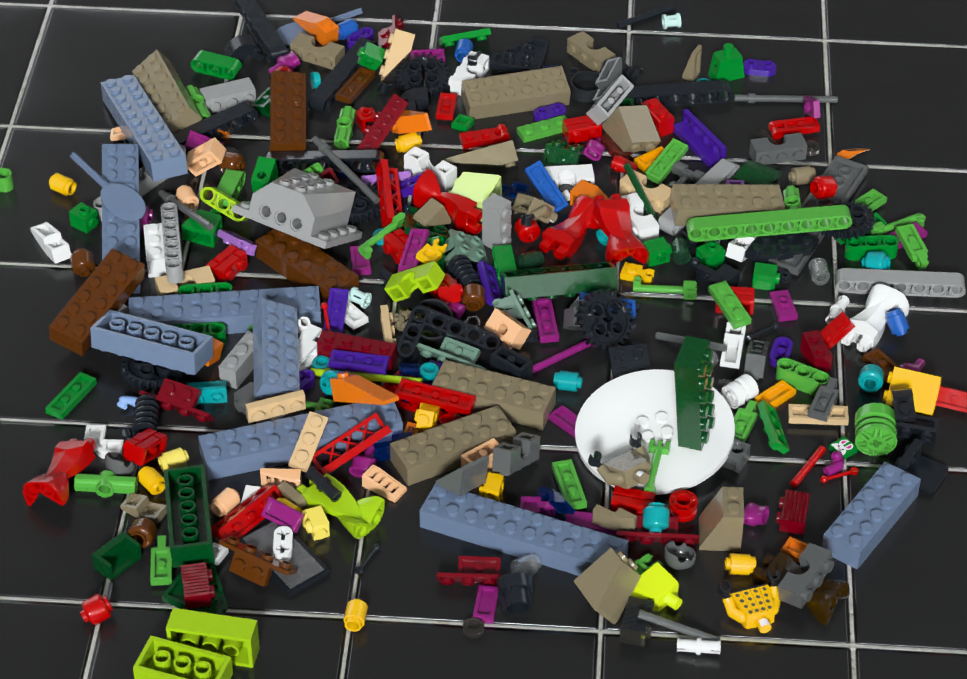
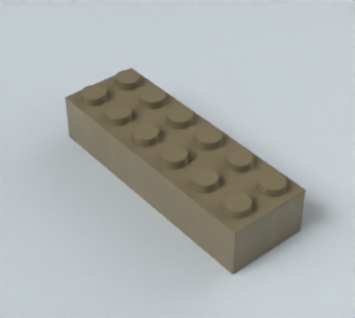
(166, 92)
(515, 92)
(722, 199)
(519, 399)
(442, 446)

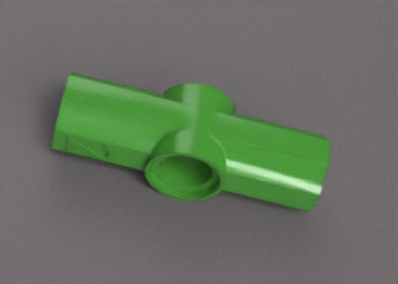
(199, 101)
(344, 128)
(792, 198)
(106, 483)

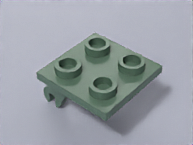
(465, 245)
(517, 311)

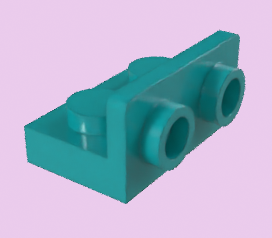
(211, 391)

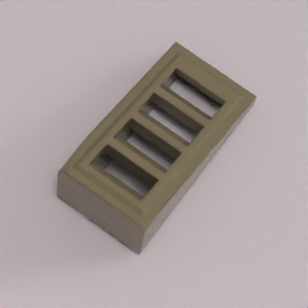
(693, 66)

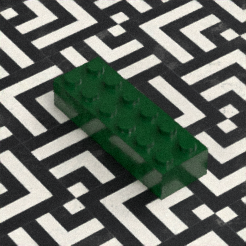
(559, 280)
(694, 393)
(188, 515)

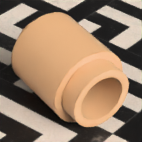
(187, 196)
(225, 502)

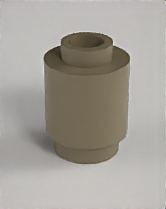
(802, 175)

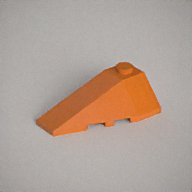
(356, 389)

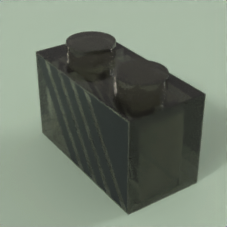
(633, 629)

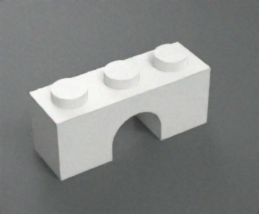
(467, 72)
(418, 161)
(571, 174)
(643, 227)
(154, 250)

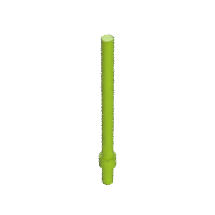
(371, 377)

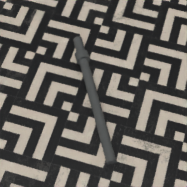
(752, 98)
(325, 149)
(168, 197)

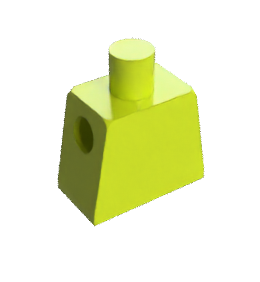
(659, 587)

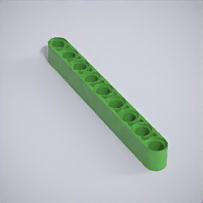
(768, 223)

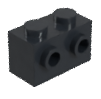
(511, 363)

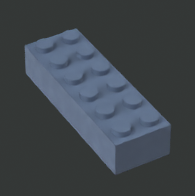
(152, 342)
(275, 349)
(871, 515)

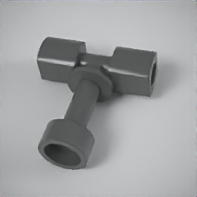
(685, 174)

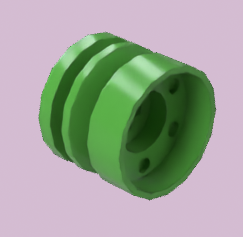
(875, 429)

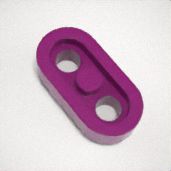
(146, 219)

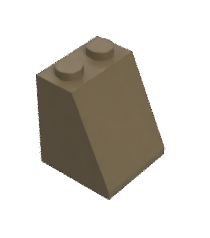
(632, 128)
(723, 521)
(609, 583)

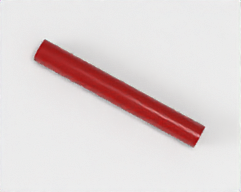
(807, 466)

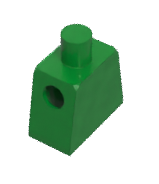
(726, 64)
(263, 166)
(198, 234)

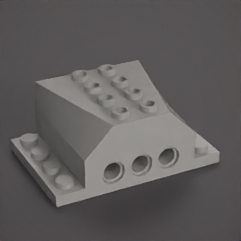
(304, 208)

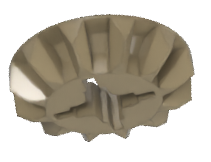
(399, 319)

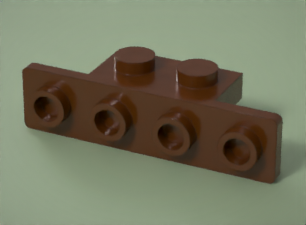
(254, 564)

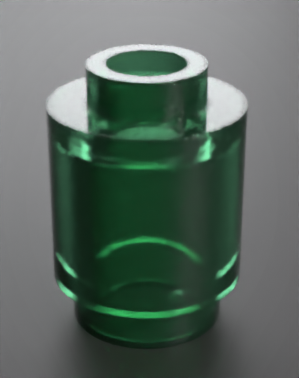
(681, 251)
(530, 260)

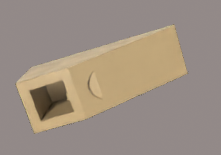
(399, 49)

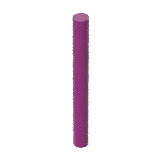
(560, 356)

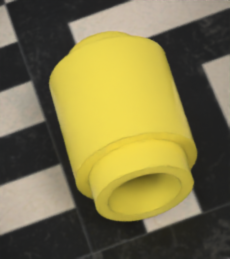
(173, 459)

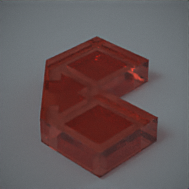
(613, 148)

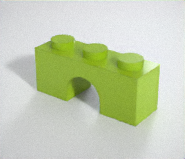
(426, 277)

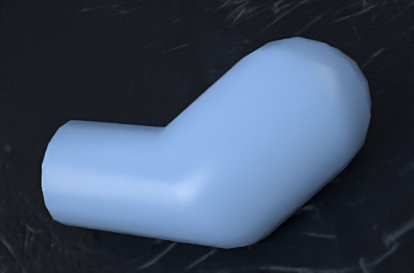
(125, 400)

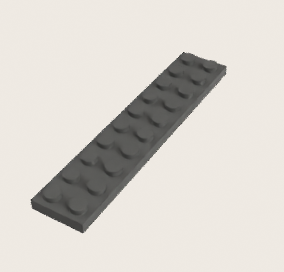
(848, 177)

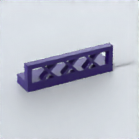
(699, 141)

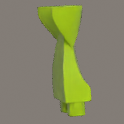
(356, 516)

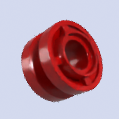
(683, 505)

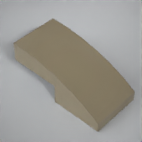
(141, 507)
(617, 521)

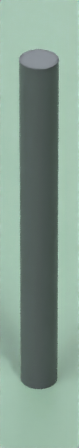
(680, 339)
(676, 626)

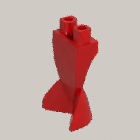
(460, 209)
(615, 222)
(569, 234)
(68, 460)

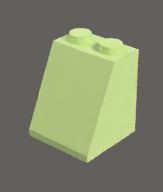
(477, 186)

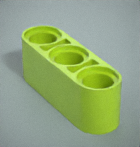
(216, 202)

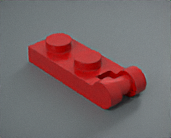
(802, 125)
(484, 137)

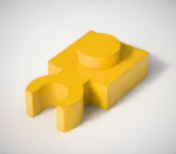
(431, 253)
(633, 270)

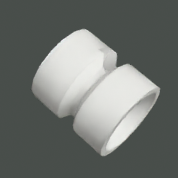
(740, 390)

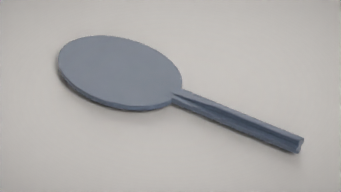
(290, 31)
(116, 197)

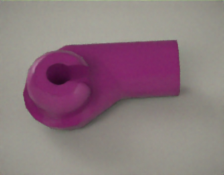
(917, 366)
(837, 464)

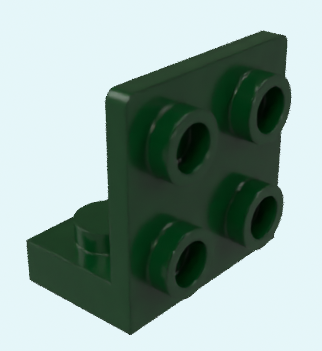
(560, 153)

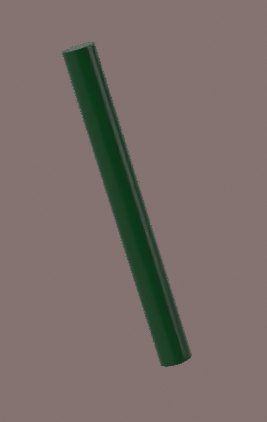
(639, 190)

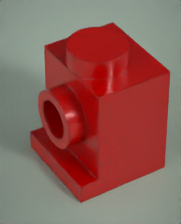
(365, 115)

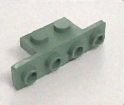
(452, 351)

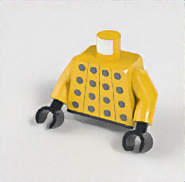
(753, 605)

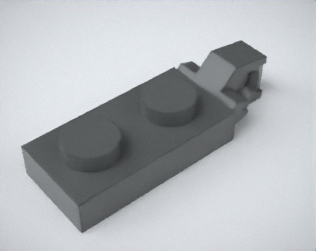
(824, 401)

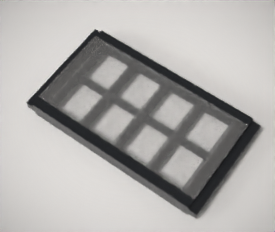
(309, 566)

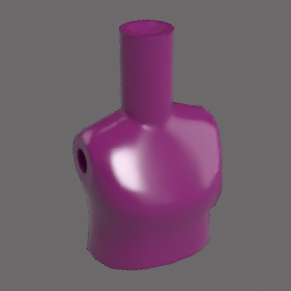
(289, 60)
(594, 149)
(457, 309)
(362, 462)
(755, 514)

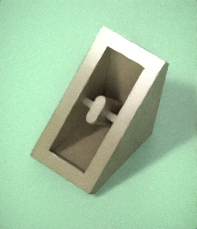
(432, 214)

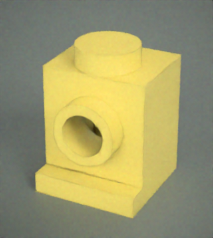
(316, 523)

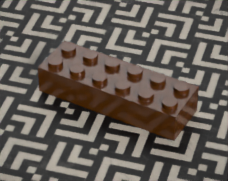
(287, 111)
(304, 263)
(103, 291)

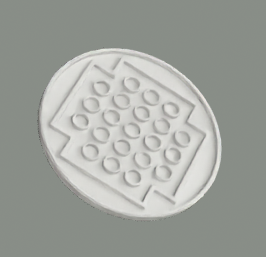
(647, 405)

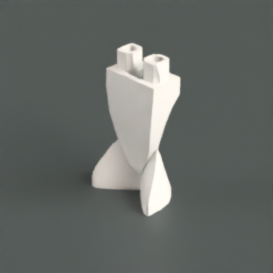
(872, 321)

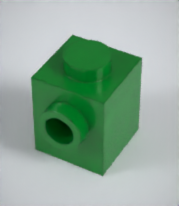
(370, 56)
(83, 217)
(658, 251)
(711, 254)
(765, 276)

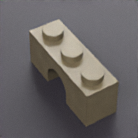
(581, 48)
(325, 56)

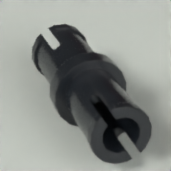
(323, 484)

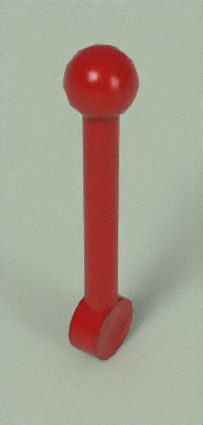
(324, 306)
(853, 471)

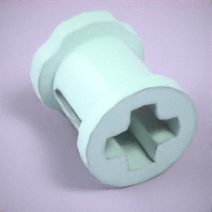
(671, 21)
(365, 297)

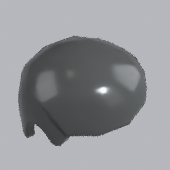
(119, 465)
(680, 556)

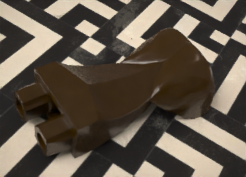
(824, 597)

